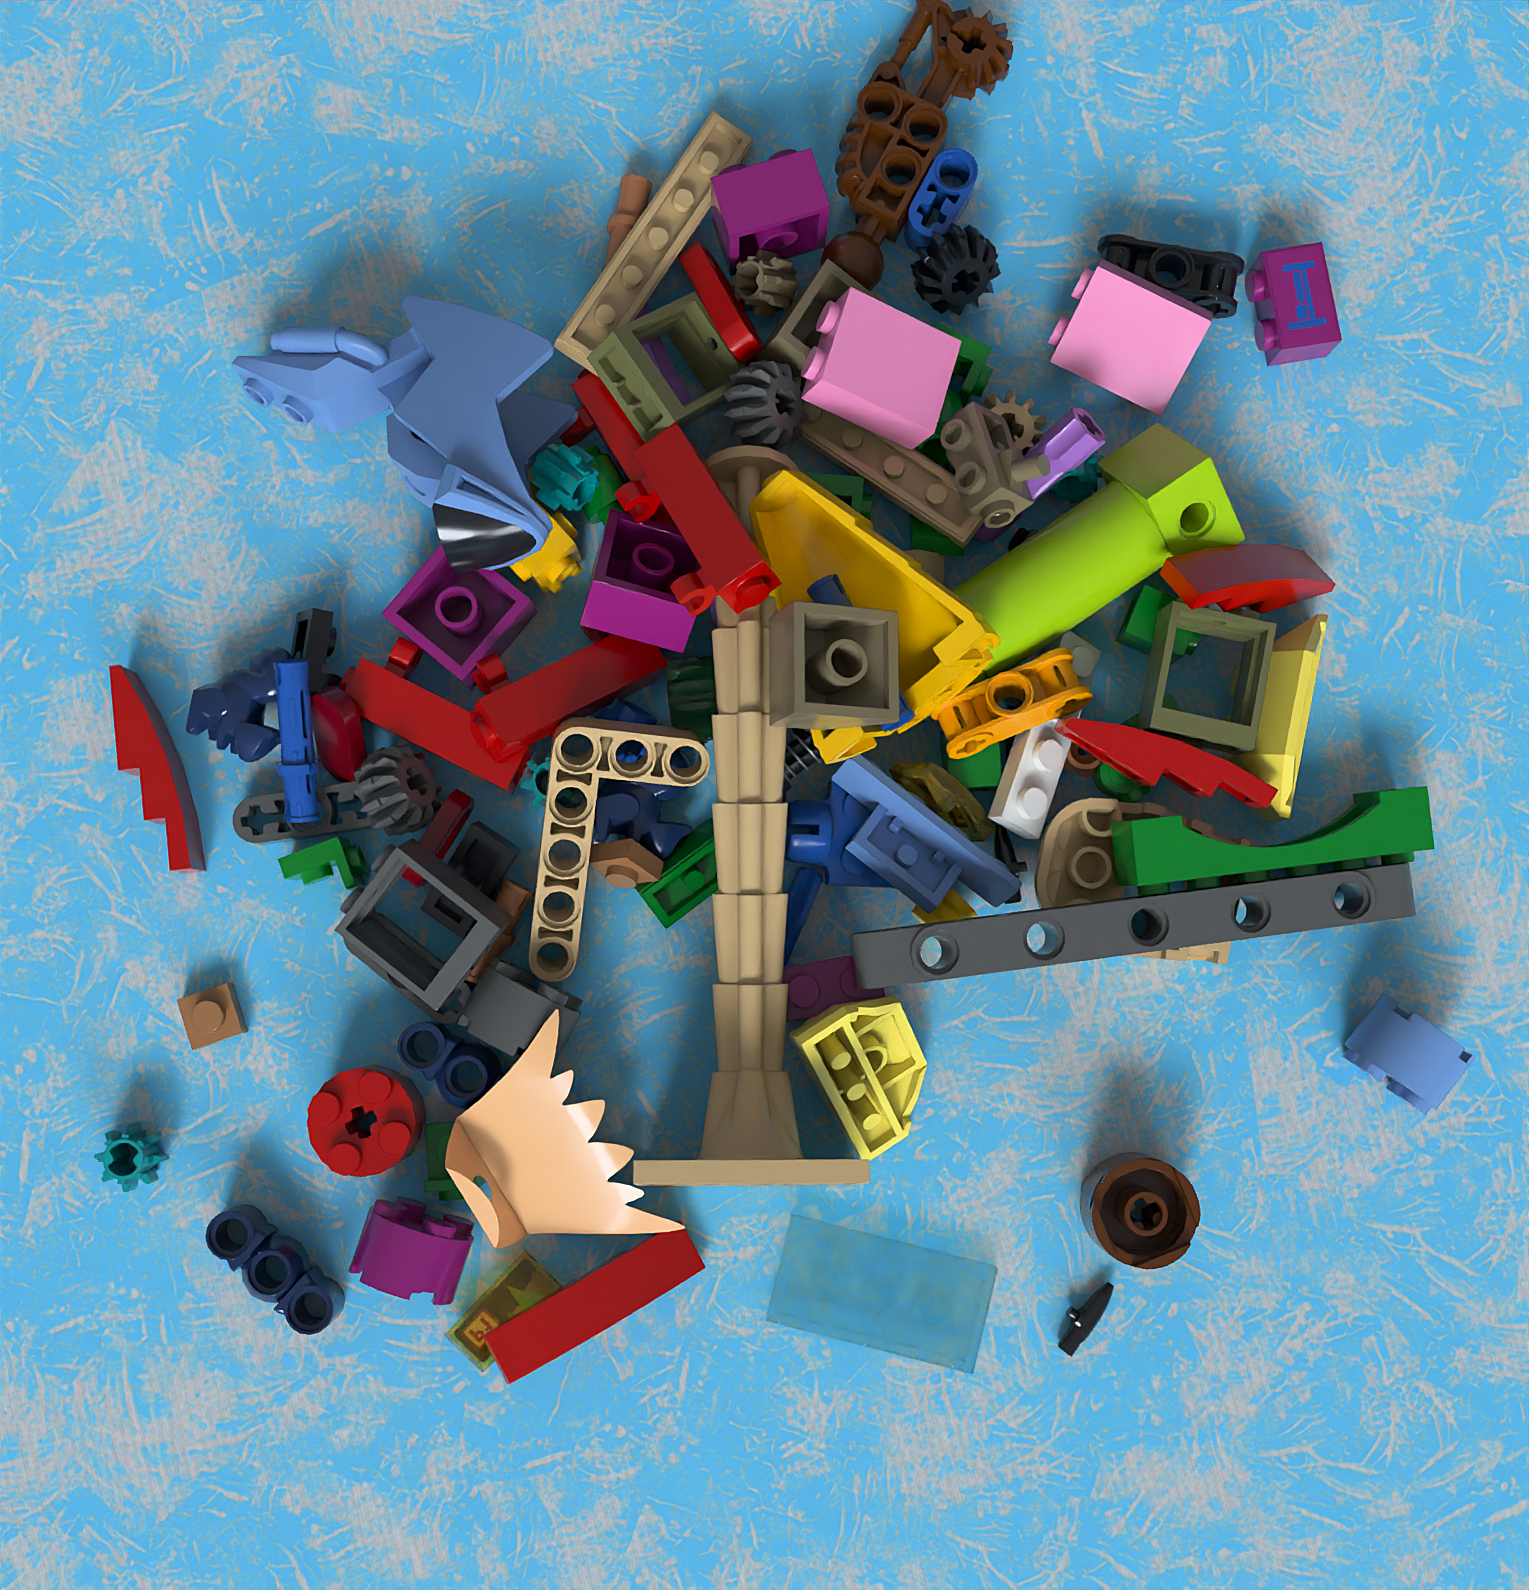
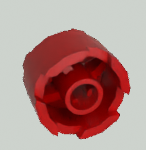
(335, 1123)

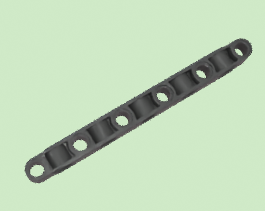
(1105, 931)

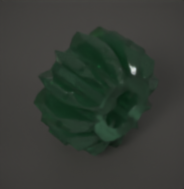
(692, 694)

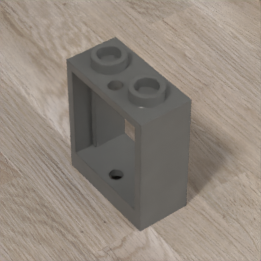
(395, 957)

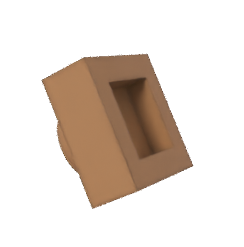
(625, 863)
(212, 1016)

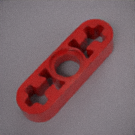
(720, 302)

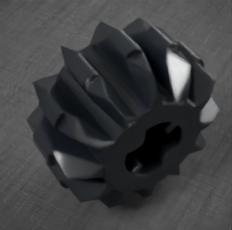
(955, 269)

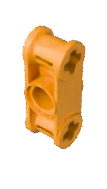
(1043, 685)

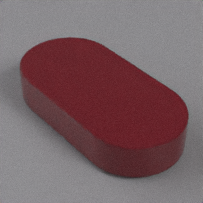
(338, 733)
(443, 830)

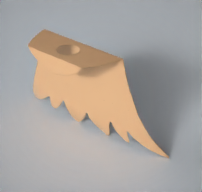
(540, 1157)

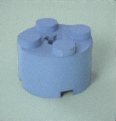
(1408, 1051)

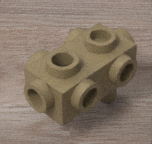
(989, 466)

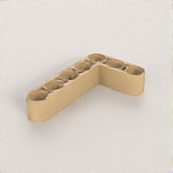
(577, 823)

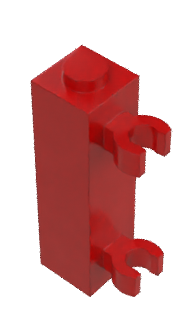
(602, 413)
(706, 519)
(574, 686)
(426, 719)

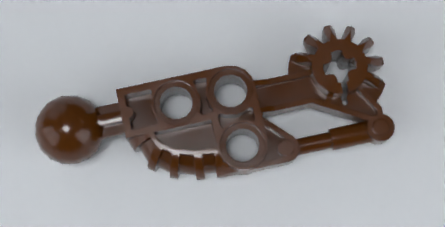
(965, 57)

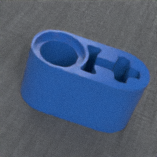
(946, 199)

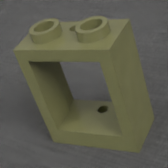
(638, 382)
(1201, 731)

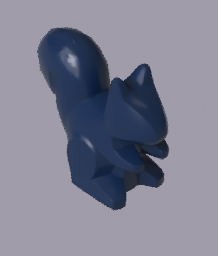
(237, 705)
(634, 811)

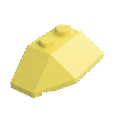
(1284, 714)
(864, 1069)

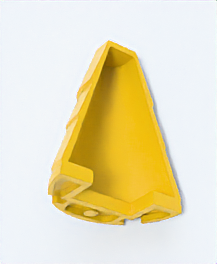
(939, 634)

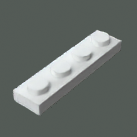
(1039, 757)

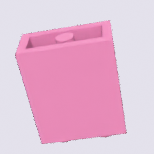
(1129, 336)
(879, 368)

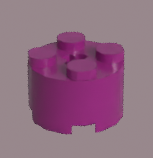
(412, 1251)

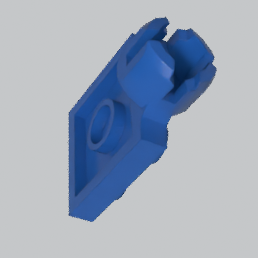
(830, 829)

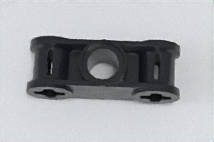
(1195, 270)

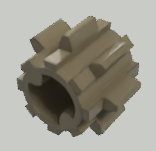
(765, 283)

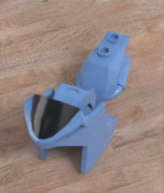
(455, 421)

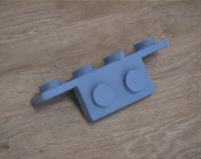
(916, 846)

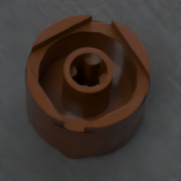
(1166, 1222)

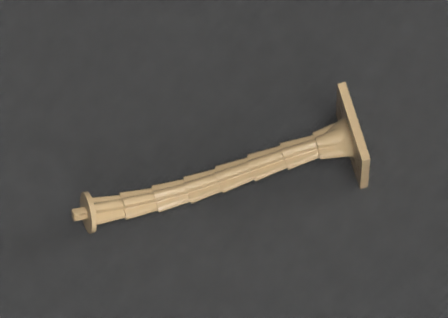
(750, 1105)

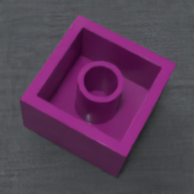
(770, 207)
(633, 580)
(459, 614)

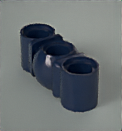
(444, 1065)
(252, 1260)

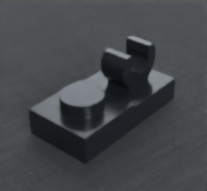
(315, 641)
(484, 862)

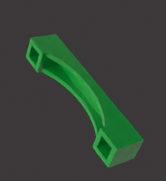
(1379, 823)

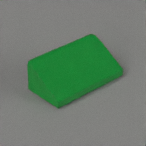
(686, 877)

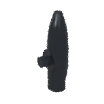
(1005, 853)
(1085, 1319)

